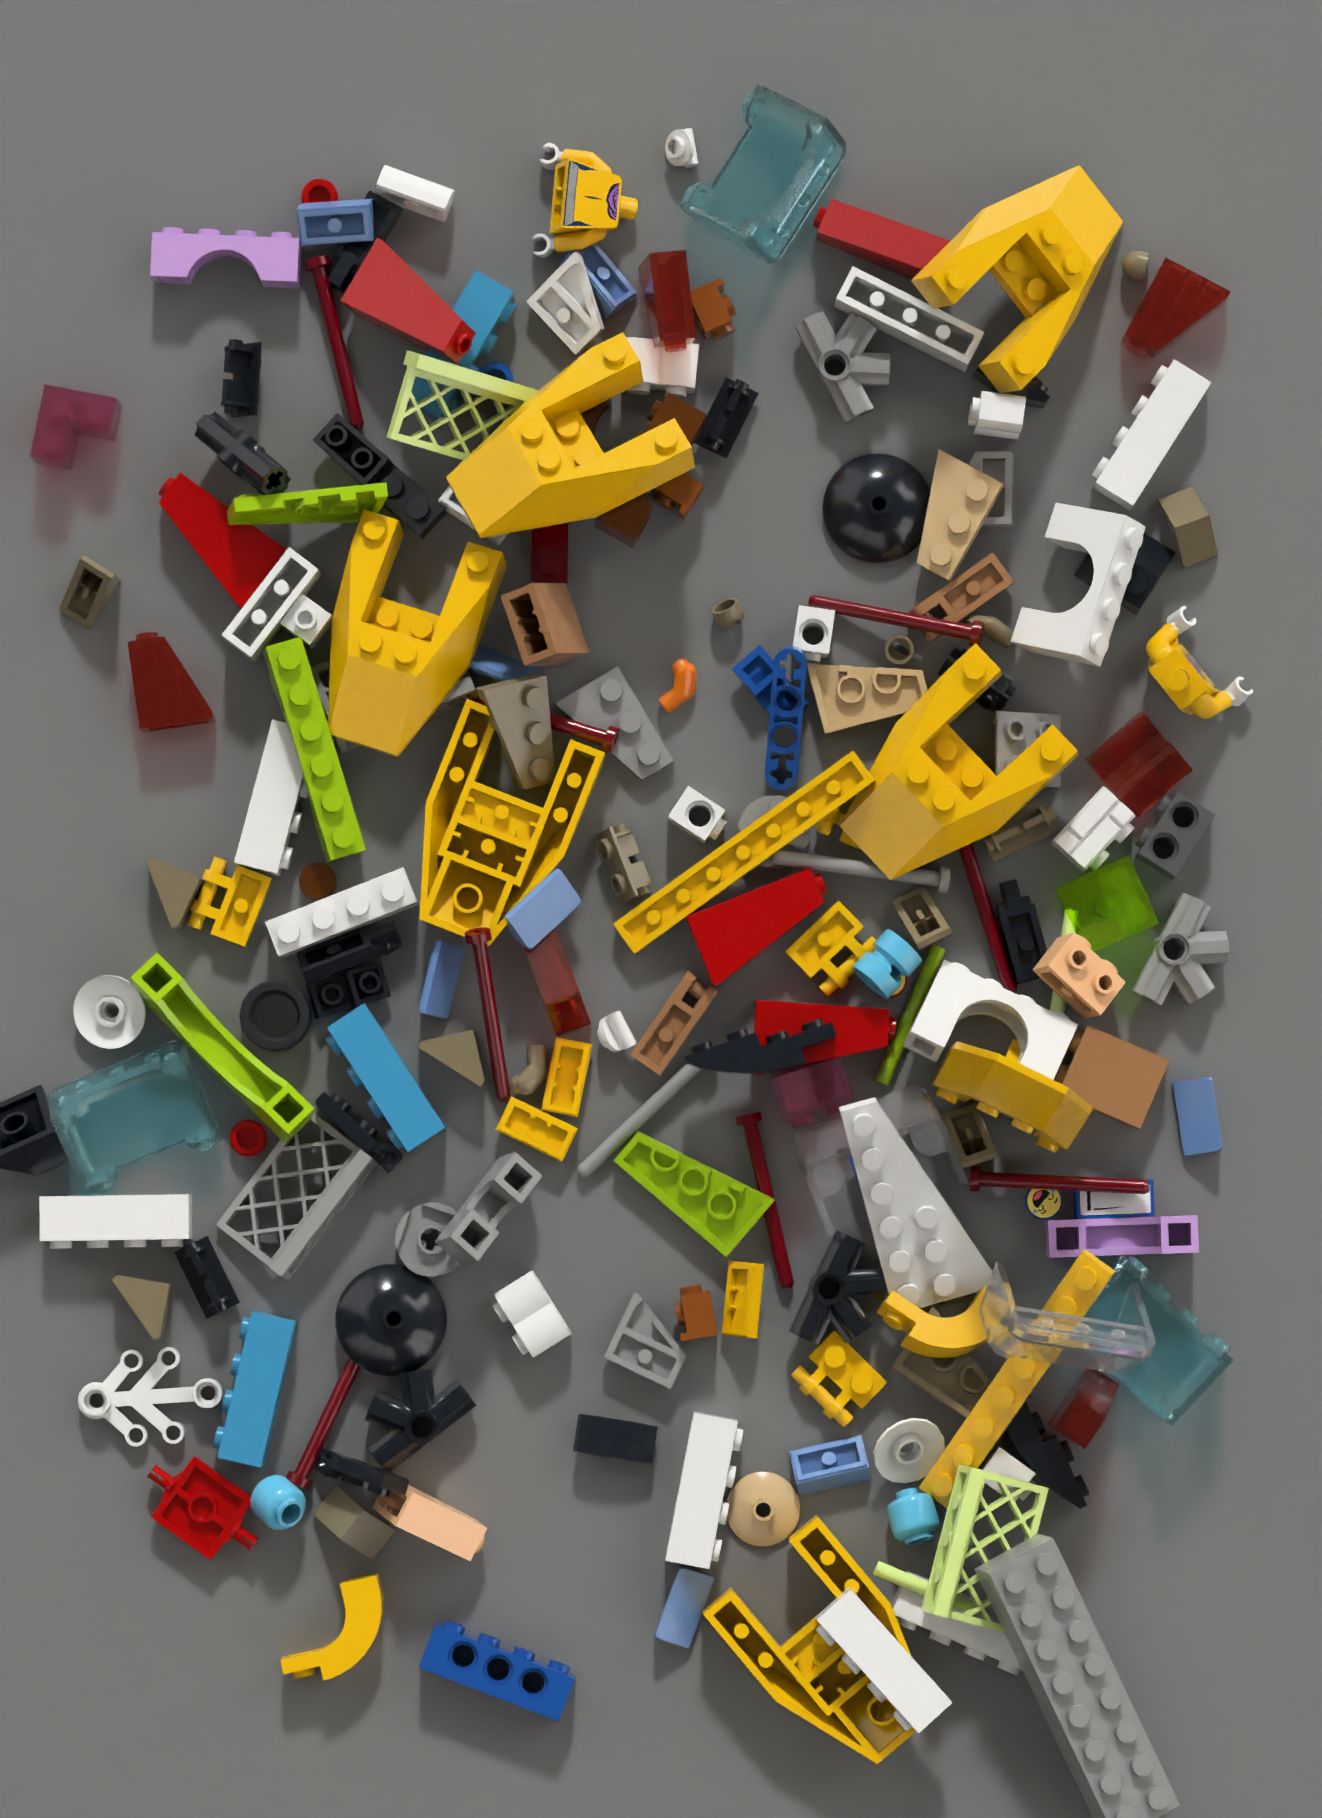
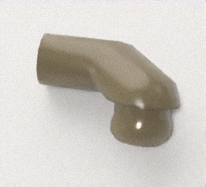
(993, 628)
(533, 1074)

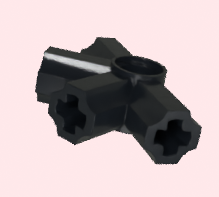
(242, 454)
(851, 1287)
(399, 1415)

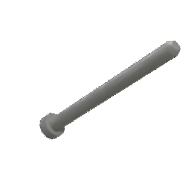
(860, 868)
(637, 1119)

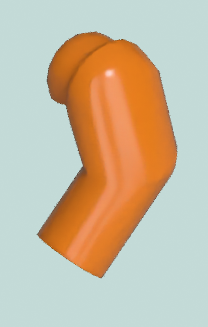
(684, 685)

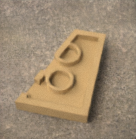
(954, 514)
(862, 695)

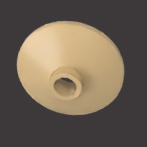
(757, 1489)

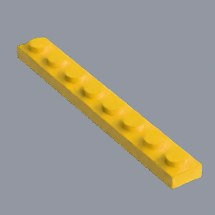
(744, 852)
(1013, 1383)

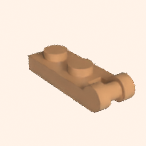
(966, 592)
(673, 1024)

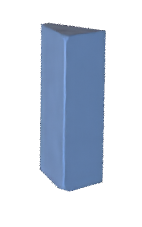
(335, 222)
(607, 282)
(499, 666)
(542, 909)
(441, 980)
(1197, 1116)
(830, 1465)
(684, 1606)

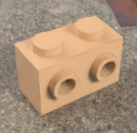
(1079, 975)

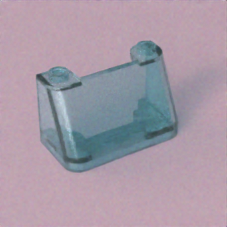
(769, 175)
(132, 1114)

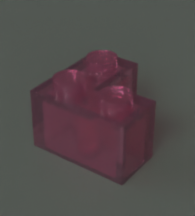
(64, 417)
(811, 1091)

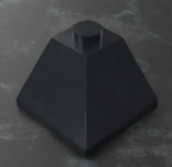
(1146, 571)
(27, 1134)

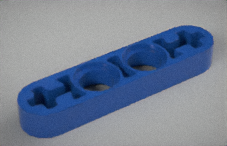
(790, 718)

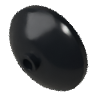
(861, 529)
(364, 1326)

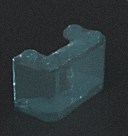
(1182, 1357)

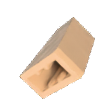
(432, 1521)

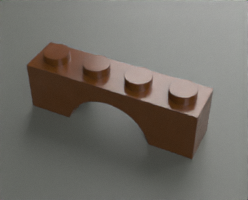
(630, 518)

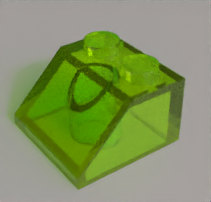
(1107, 904)

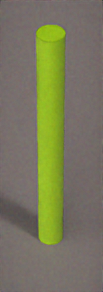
(910, 1012)

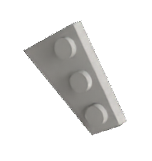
(613, 703)

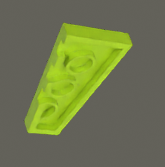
(308, 506)
(701, 1196)

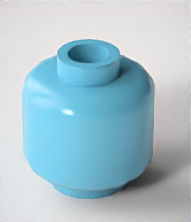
(278, 1502)
(913, 1517)

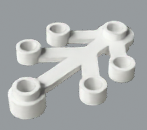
(143, 1397)

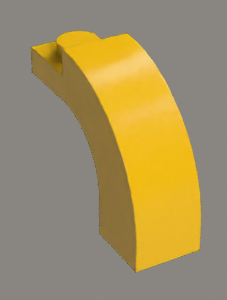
(932, 1334)
(362, 1622)

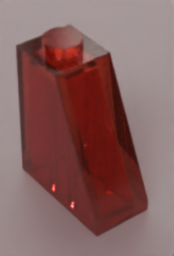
(668, 299)
(1171, 309)
(163, 687)
(557, 985)
(1084, 1407)

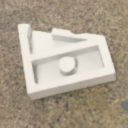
(569, 305)

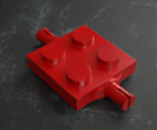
(202, 1507)

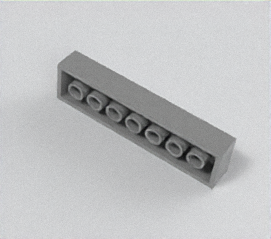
(1075, 1682)

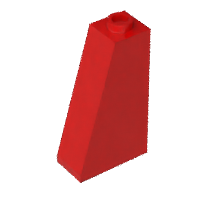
(877, 238)
(402, 303)
(234, 553)
(748, 924)
(856, 1027)

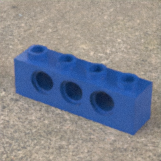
(440, 1660)

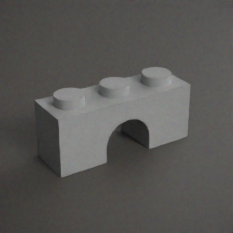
(475, 1222)

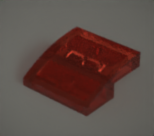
(1138, 764)

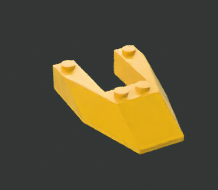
(1043, 254)
(547, 464)
(395, 660)
(933, 787)
(489, 846)
(1004, 1086)
(806, 1670)

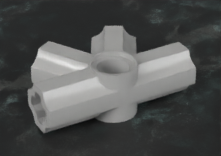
(848, 348)
(1194, 950)

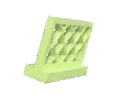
(453, 377)
(958, 1532)

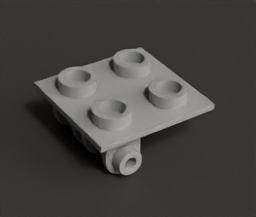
(1017, 732)

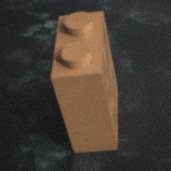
(544, 624)
(1112, 1075)

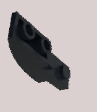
(371, 466)
(746, 1056)
(1046, 1457)

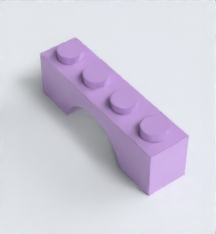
(180, 255)
(1122, 1236)

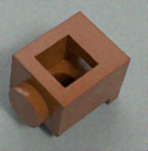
(713, 310)
(679, 493)
(695, 1313)

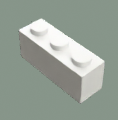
(263, 612)

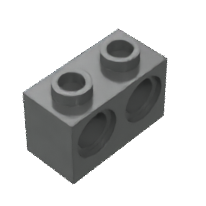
(1180, 839)

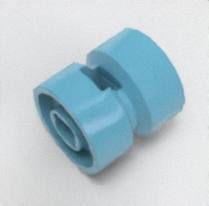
(887, 963)

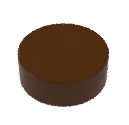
(317, 881)

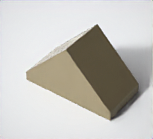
(1188, 527)
(88, 592)
(175, 889)
(921, 918)
(459, 1053)
(969, 1135)
(148, 1301)
(354, 1522)

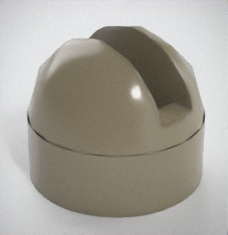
(1135, 264)
(728, 612)
(896, 655)

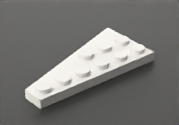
(913, 1228)

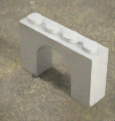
(1085, 629)
(960, 993)

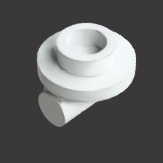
(681, 148)
(615, 1033)

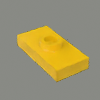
(566, 1077)
(536, 1129)
(742, 1299)

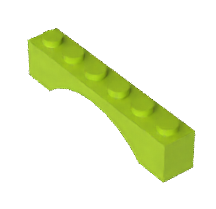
(315, 749)
(253, 1082)

